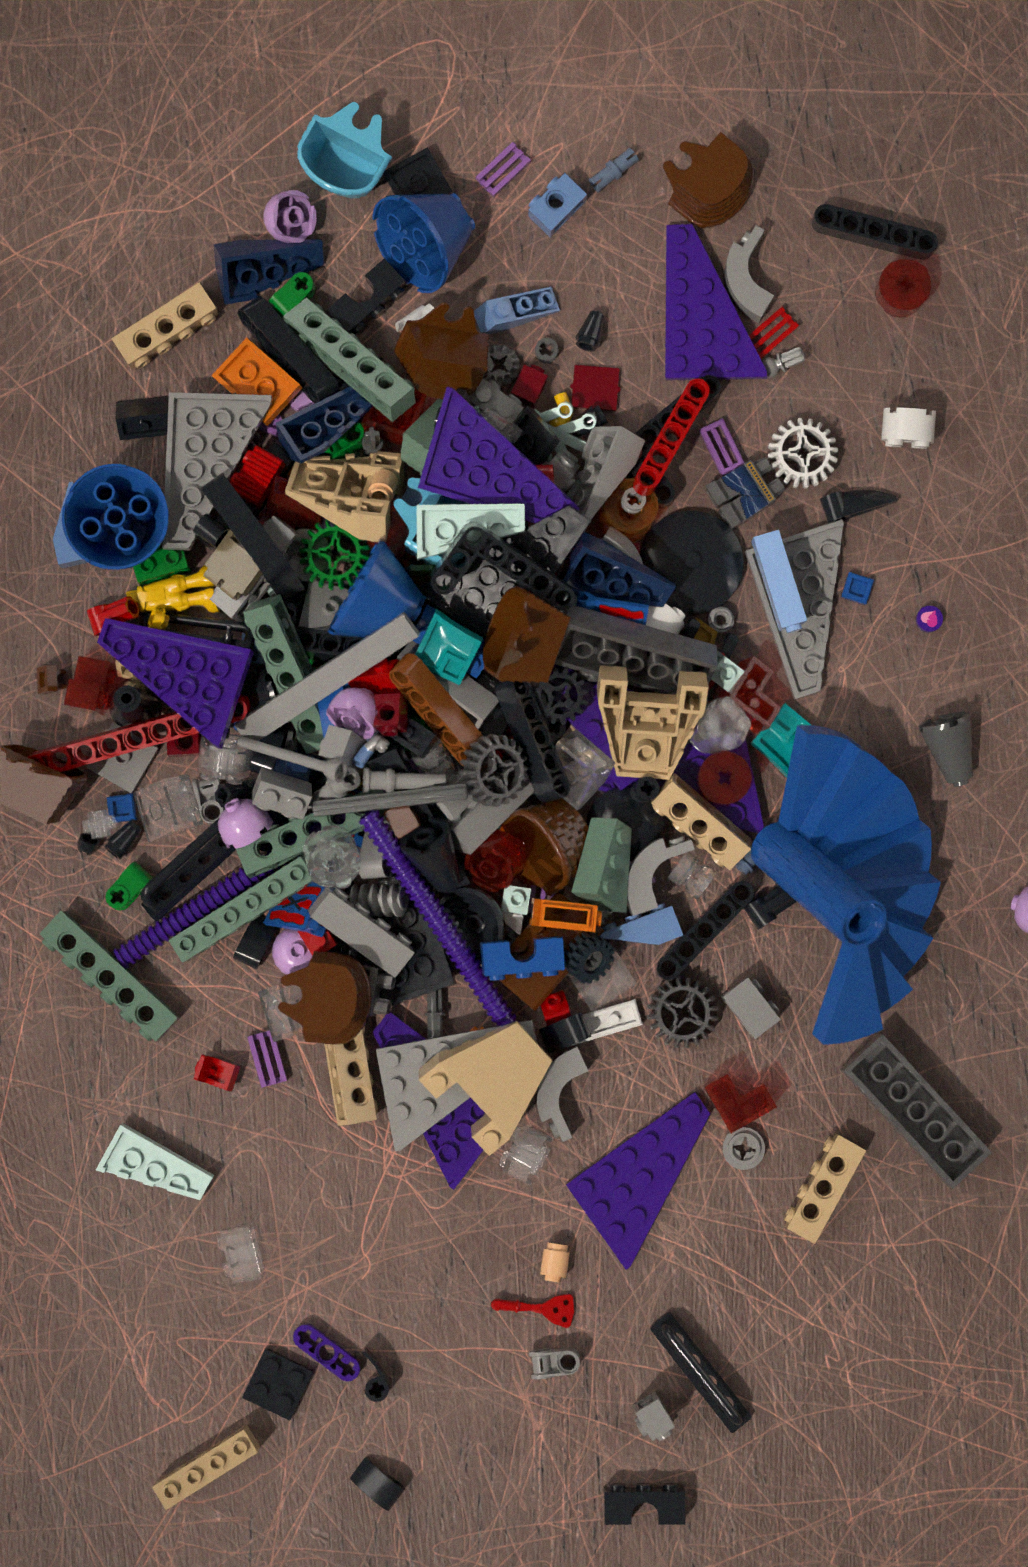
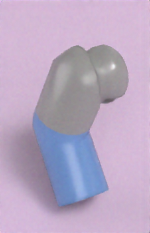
(368, 749)

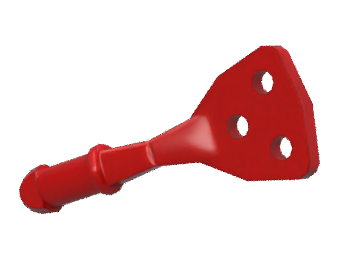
(545, 1308)

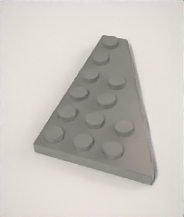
(203, 440)
(814, 566)
(407, 1100)

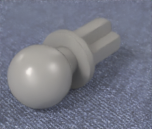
(783, 361)

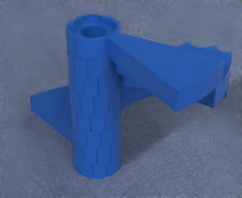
(859, 866)

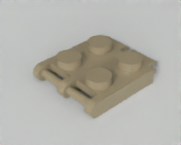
(232, 568)

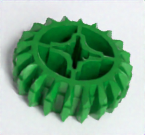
(322, 554)

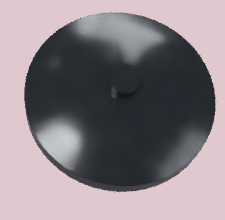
(697, 556)

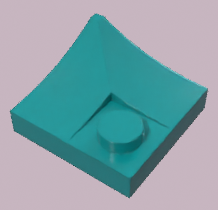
(448, 648)
(778, 740)

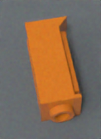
(593, 915)

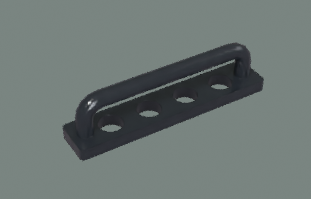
(212, 623)
(153, 900)
(715, 1394)

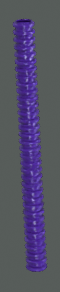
(199, 907)
(437, 919)

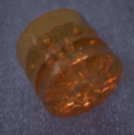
(638, 523)

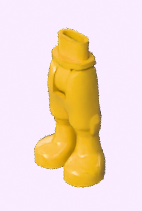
(170, 593)

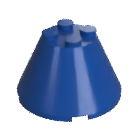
(422, 236)
(115, 516)
(377, 596)

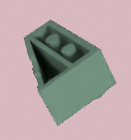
(605, 865)

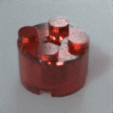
(890, 294)
(724, 763)
(496, 861)

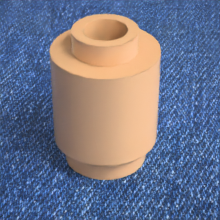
(383, 485)
(555, 1262)

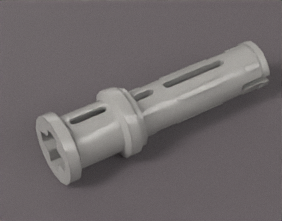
(389, 780)
(336, 789)

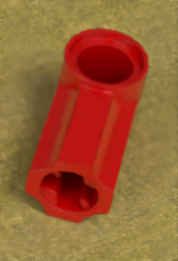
(120, 610)

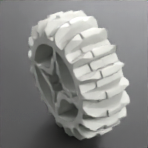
(791, 455)

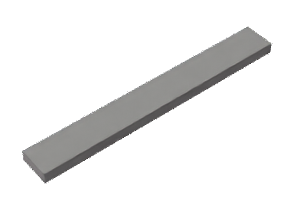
(328, 678)

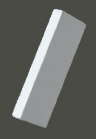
(612, 1019)

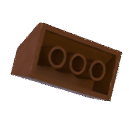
(538, 987)

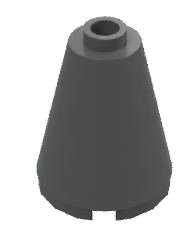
(950, 745)

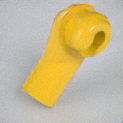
(559, 398)

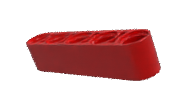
(675, 426)

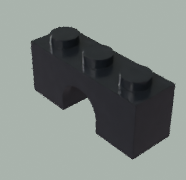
(386, 286)
(621, 1501)

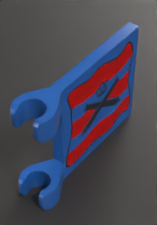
(625, 610)
(294, 912)

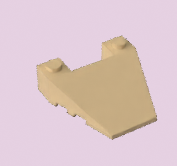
(340, 491)
(649, 728)
(497, 1073)

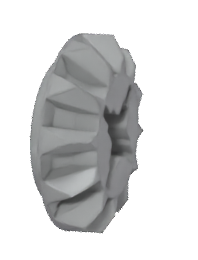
(511, 365)
(750, 1158)

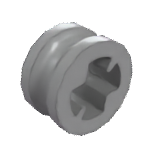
(635, 508)

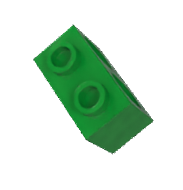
(161, 566)

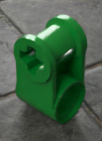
(290, 294)
(345, 446)
(131, 883)

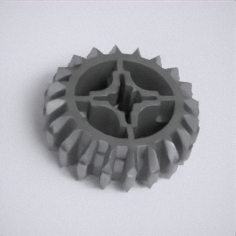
(482, 762)
(702, 1023)

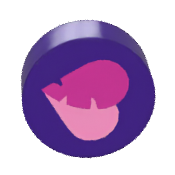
(929, 619)

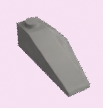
(608, 459)

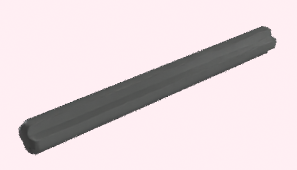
(390, 800)

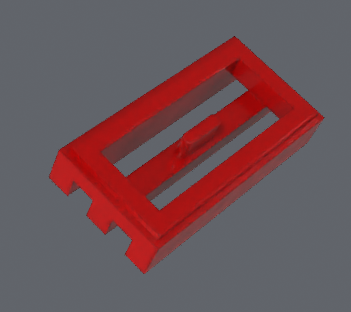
(787, 319)

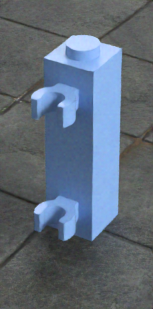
(779, 581)

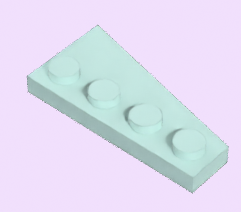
(441, 524)
(144, 1160)

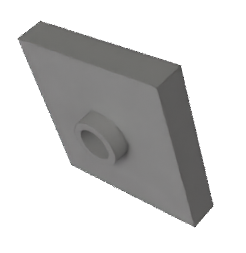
(320, 606)
(127, 768)

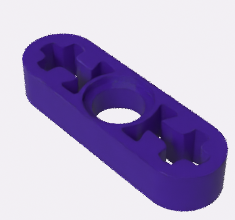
(315, 1333)

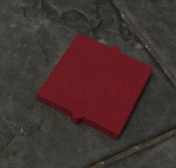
(595, 387)

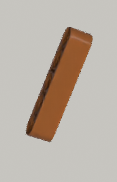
(434, 705)

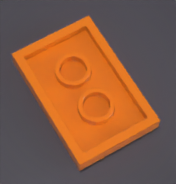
(254, 373)

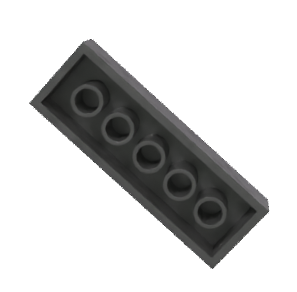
(648, 653)
(915, 1110)

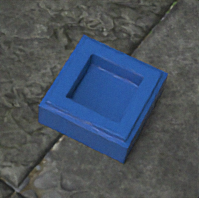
(857, 588)
(122, 807)

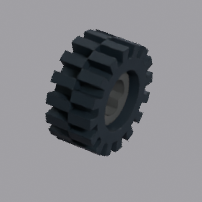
(588, 957)

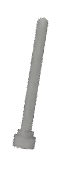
(332, 769)

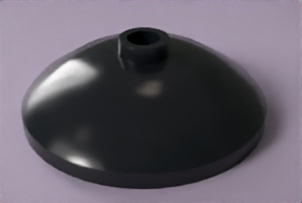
(642, 818)
(466, 906)

